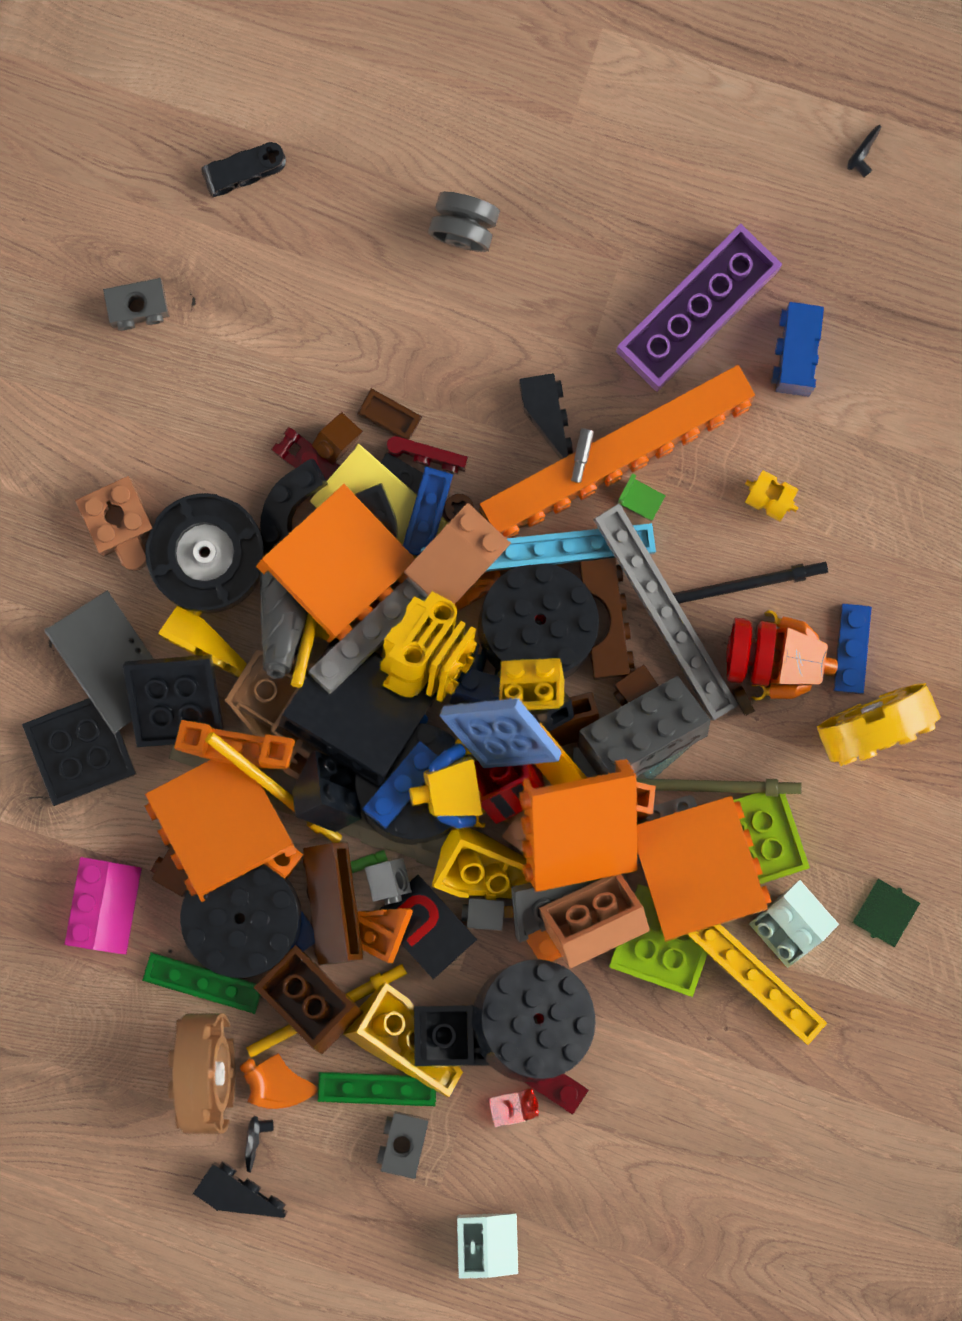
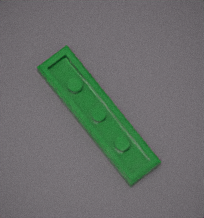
(201, 983)
(374, 1089)

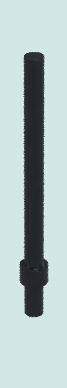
(796, 573)

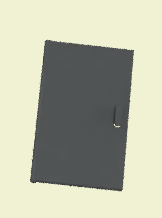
(94, 647)

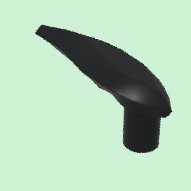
(856, 160)
(252, 1139)

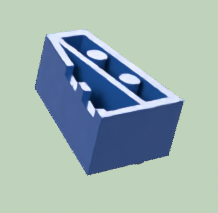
(798, 349)

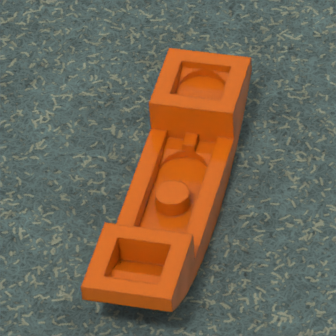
(263, 752)

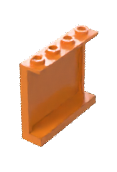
(338, 562)
(217, 825)
(580, 829)
(700, 868)

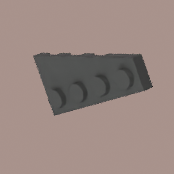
(527, 904)

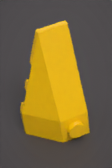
(477, 866)

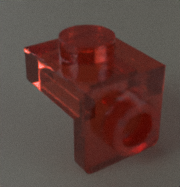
(514, 1107)

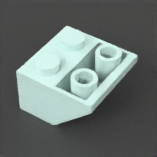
(794, 924)
(487, 1245)

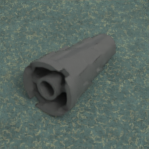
(281, 626)

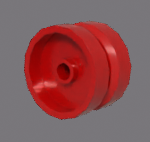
(749, 651)

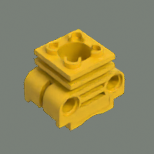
(427, 649)

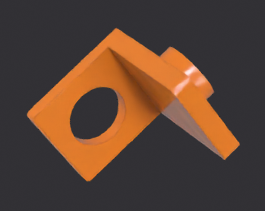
(283, 865)

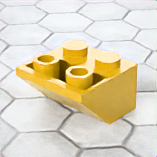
(534, 682)

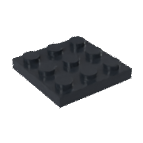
(171, 691)
(77, 751)

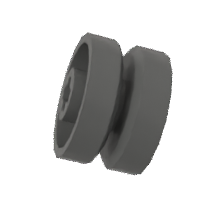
(464, 221)

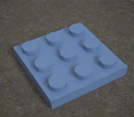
(500, 733)

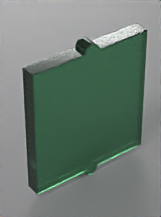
(886, 913)

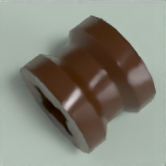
(451, 509)

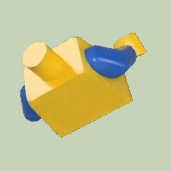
(451, 788)

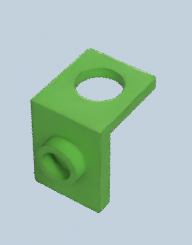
(641, 498)

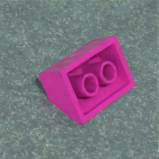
(103, 906)

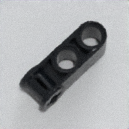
(243, 169)

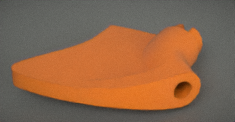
(274, 1084)

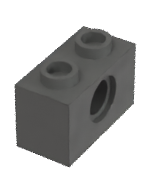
(120, 297)
(407, 1162)

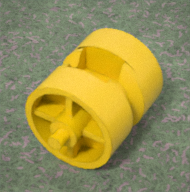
(771, 495)

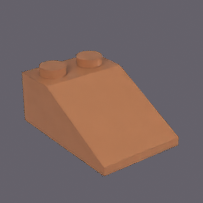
(458, 555)

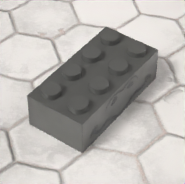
(645, 730)

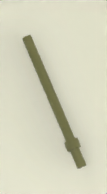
(770, 787)

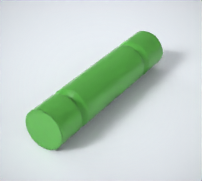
(369, 860)

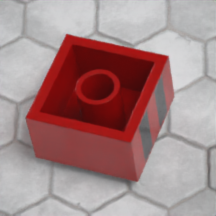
(501, 788)

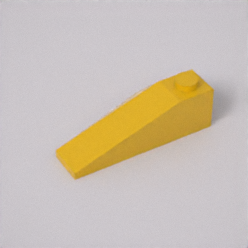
(196, 636)
(388, 1033)

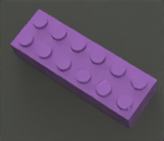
(698, 307)

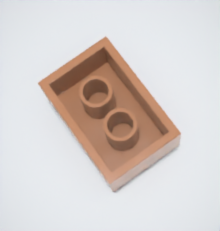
(594, 919)

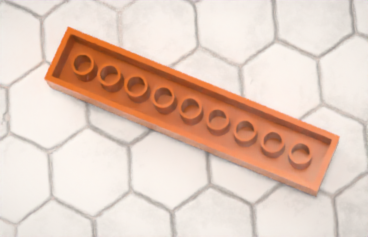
(620, 451)

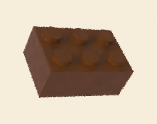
(308, 1000)

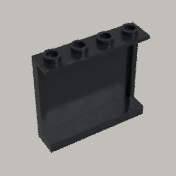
(358, 721)

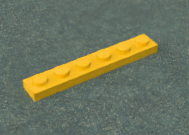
(760, 982)

